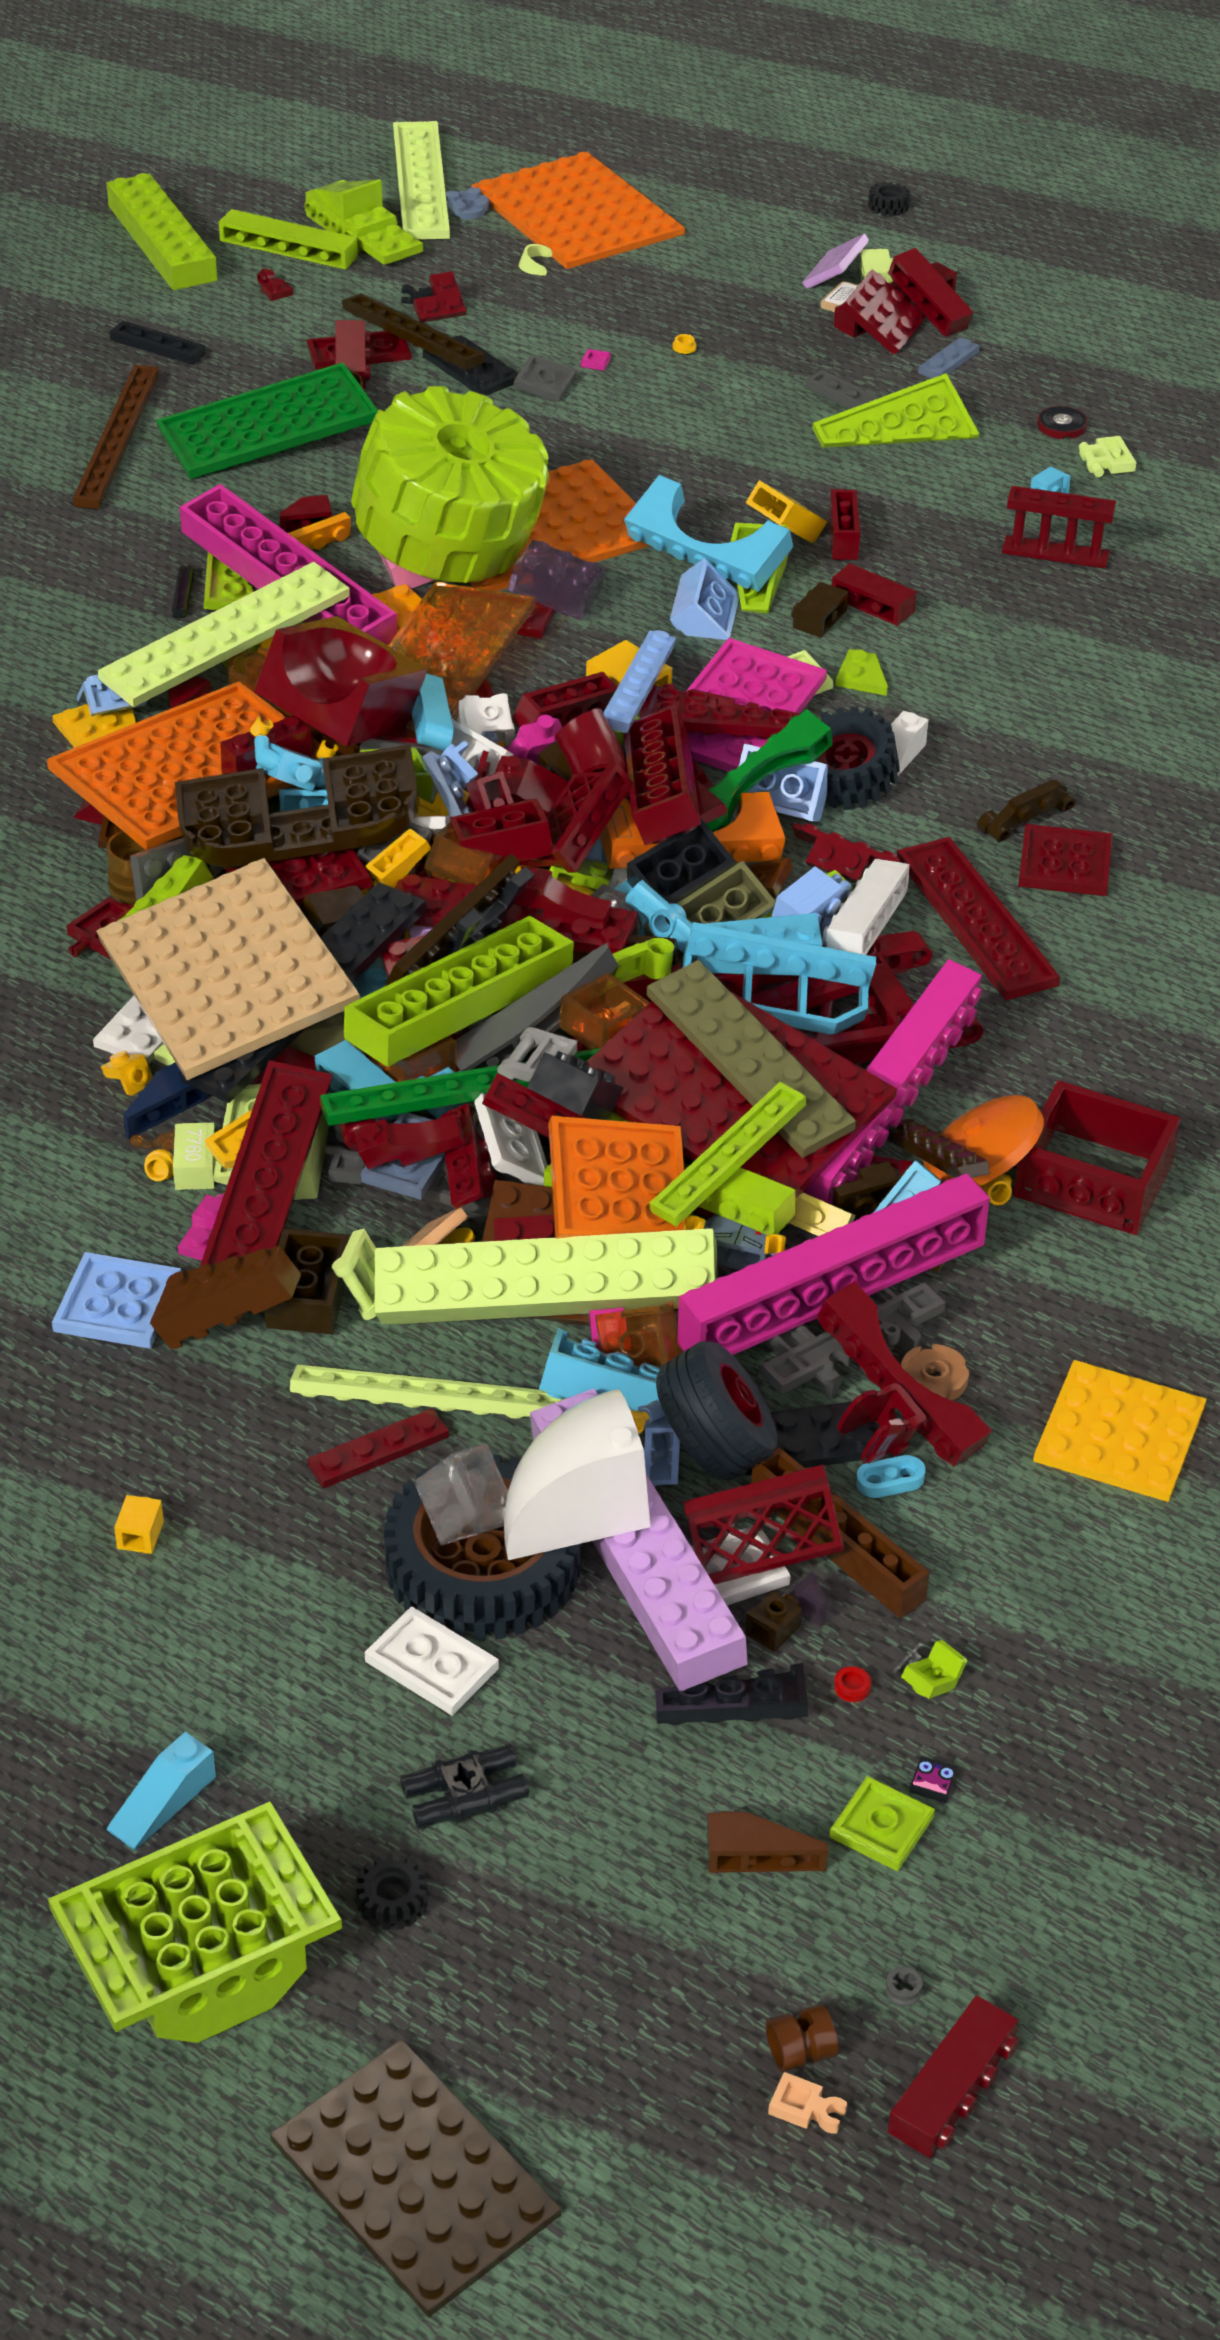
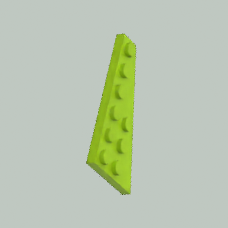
(915, 413)

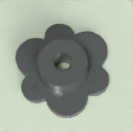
(912, 1657)

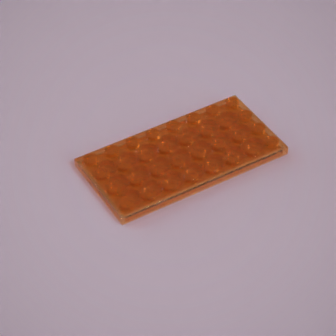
(461, 635)

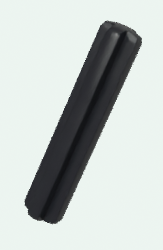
(182, 591)

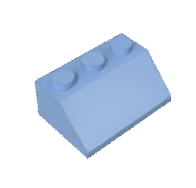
(704, 603)
(795, 789)

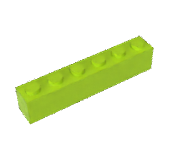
(288, 239)

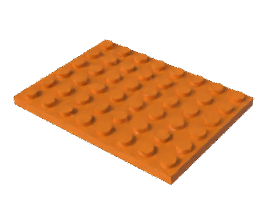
(578, 209)
(581, 516)
(136, 768)

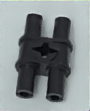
(452, 1775)

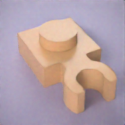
(801, 2101)

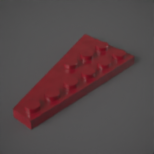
(716, 713)

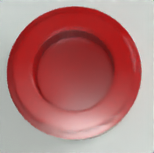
(852, 1684)

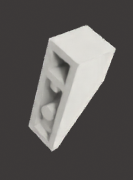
(910, 736)

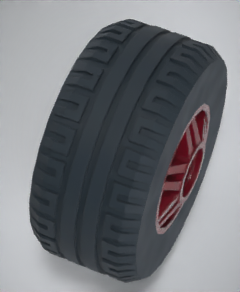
(716, 1410)

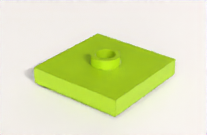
(882, 1823)

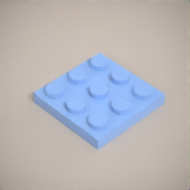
(112, 1300)

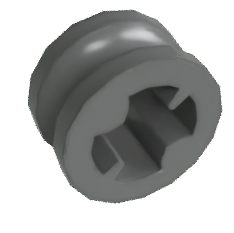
(903, 1975)

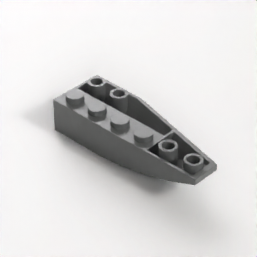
(500, 1034)

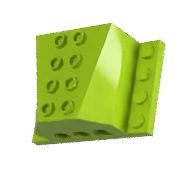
(199, 1928)

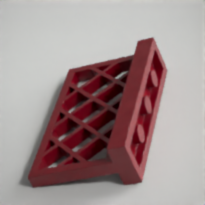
(590, 816)
(764, 1498)

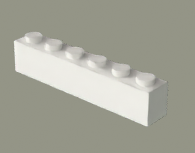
(868, 907)

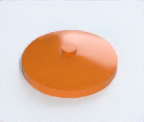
(996, 1131)

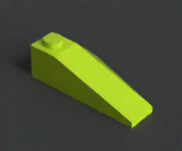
(750, 599)

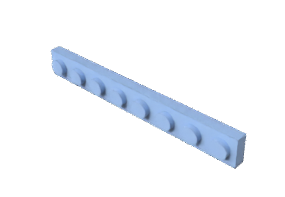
(639, 680)

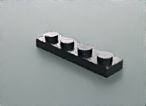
(157, 342)

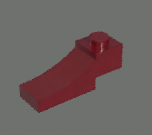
(563, 902)
(407, 1141)

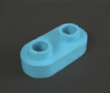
(888, 1476)

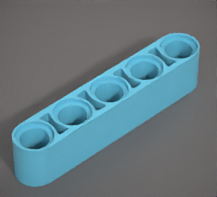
(432, 715)

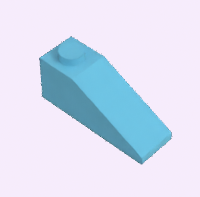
(164, 1790)

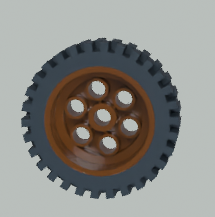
(471, 1579)

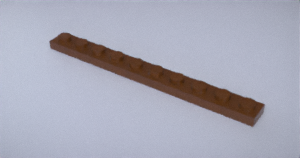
(115, 437)

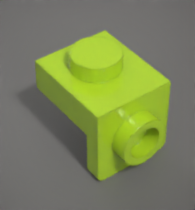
(937, 1672)

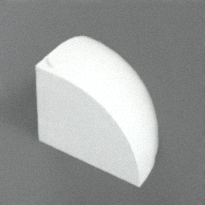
(578, 1480)

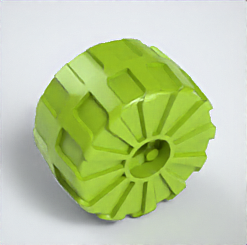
(449, 485)

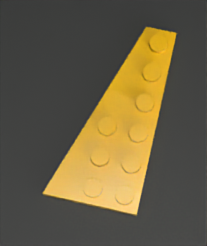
(81, 728)

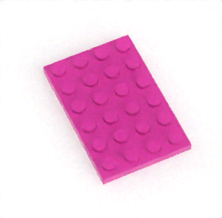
(754, 677)

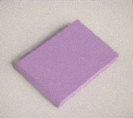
(835, 261)

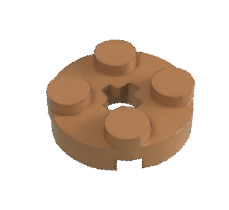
(943, 1359)

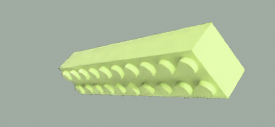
(540, 1275)

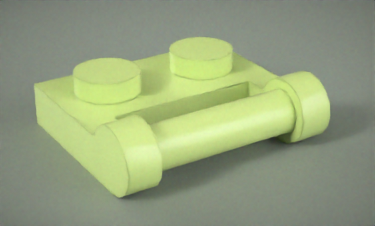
(360, 1257)

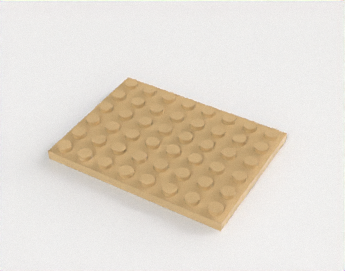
(227, 968)

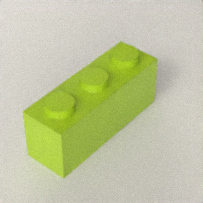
(753, 1202)

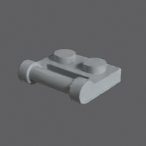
(531, 1038)

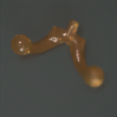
(164, 1140)

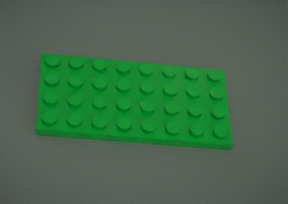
(267, 420)

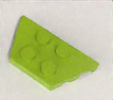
(589, 874)

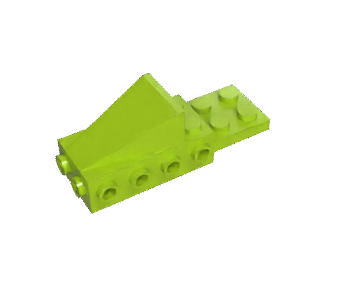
(358, 211)

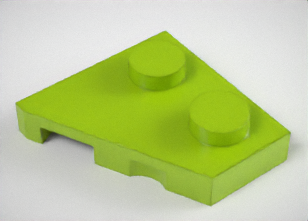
(862, 673)

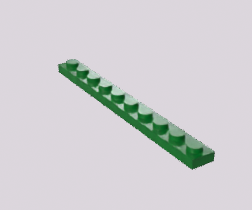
(414, 1094)

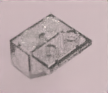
(464, 1494)

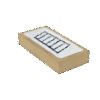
(838, 295)

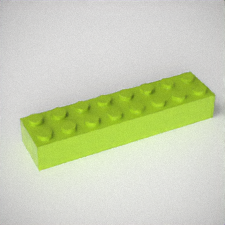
(161, 231)
(456, 990)

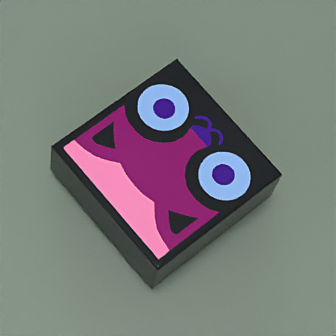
(933, 1779)

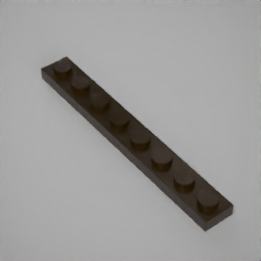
(413, 331)

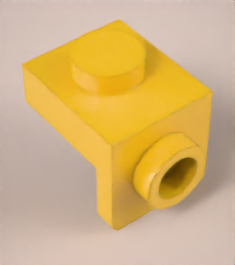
(130, 1069)

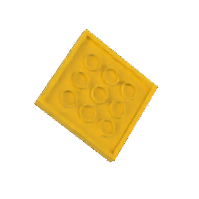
(1120, 1430)

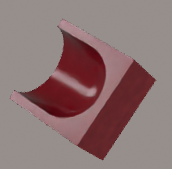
(340, 680)

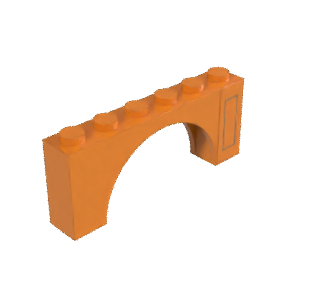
(749, 838)

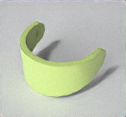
(528, 265)

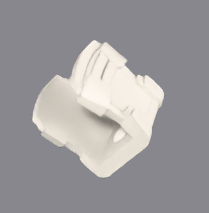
(487, 715)

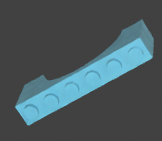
(743, 561)

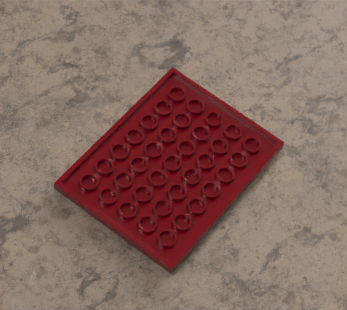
(678, 1086)

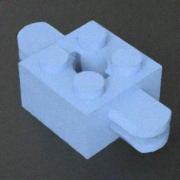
(813, 894)

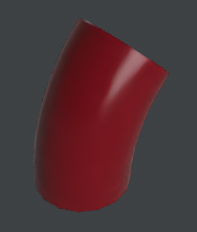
(590, 744)

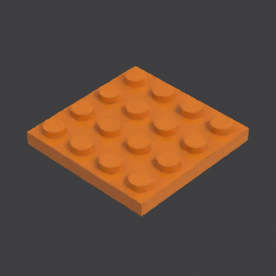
(610, 1175)

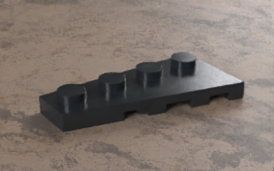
(735, 1699)

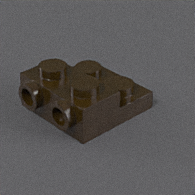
(868, 1191)

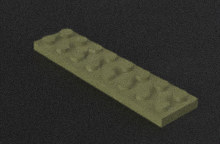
(748, 1053)

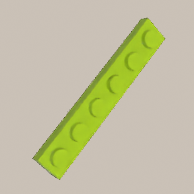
(727, 1154)

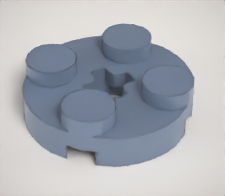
(467, 204)

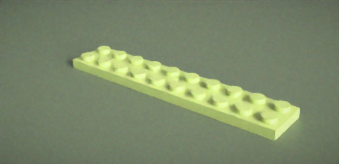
(421, 180)
(222, 634)

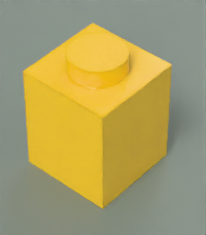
(139, 1524)

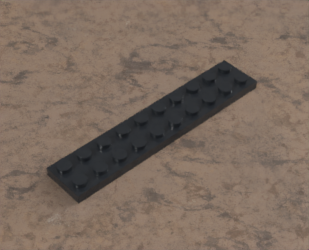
(355, 944)

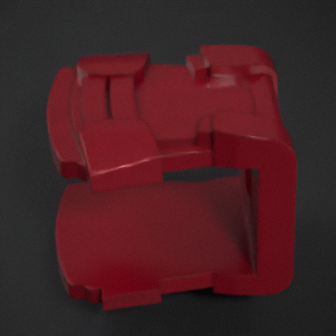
(880, 1407)

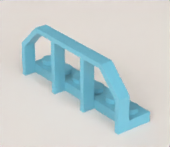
(792, 958)

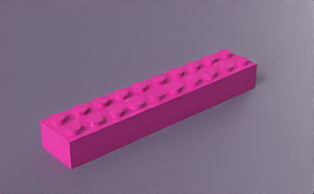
(266, 553)
(907, 1064)
(871, 1251)

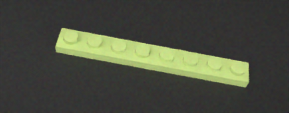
(418, 1391)

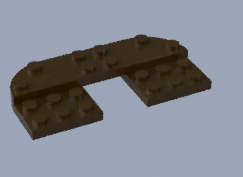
(230, 824)

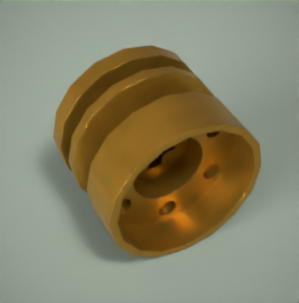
(120, 872)

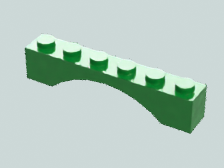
(796, 744)

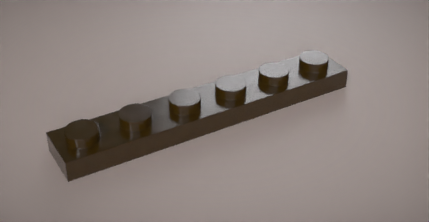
(937, 1149)

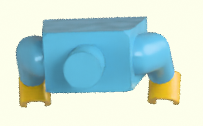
(286, 763)

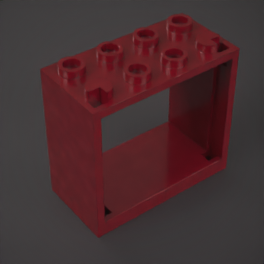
(1089, 1189)

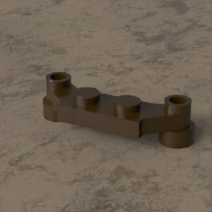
(1024, 808)

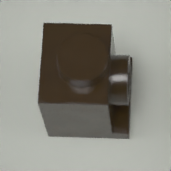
(777, 1615)

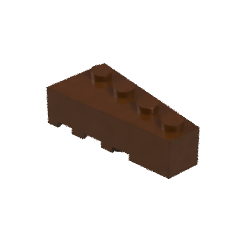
(223, 1294)

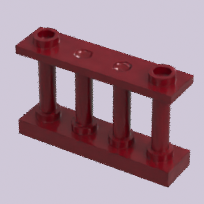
(1058, 504)

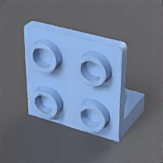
(101, 698)

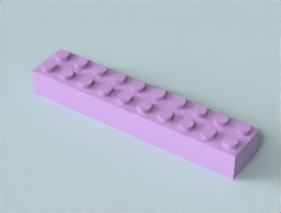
(667, 1587)

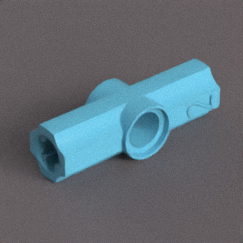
(655, 909)

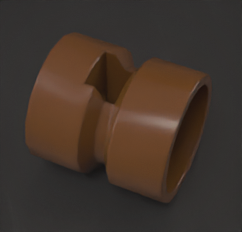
(802, 2037)

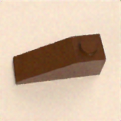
(757, 1845)

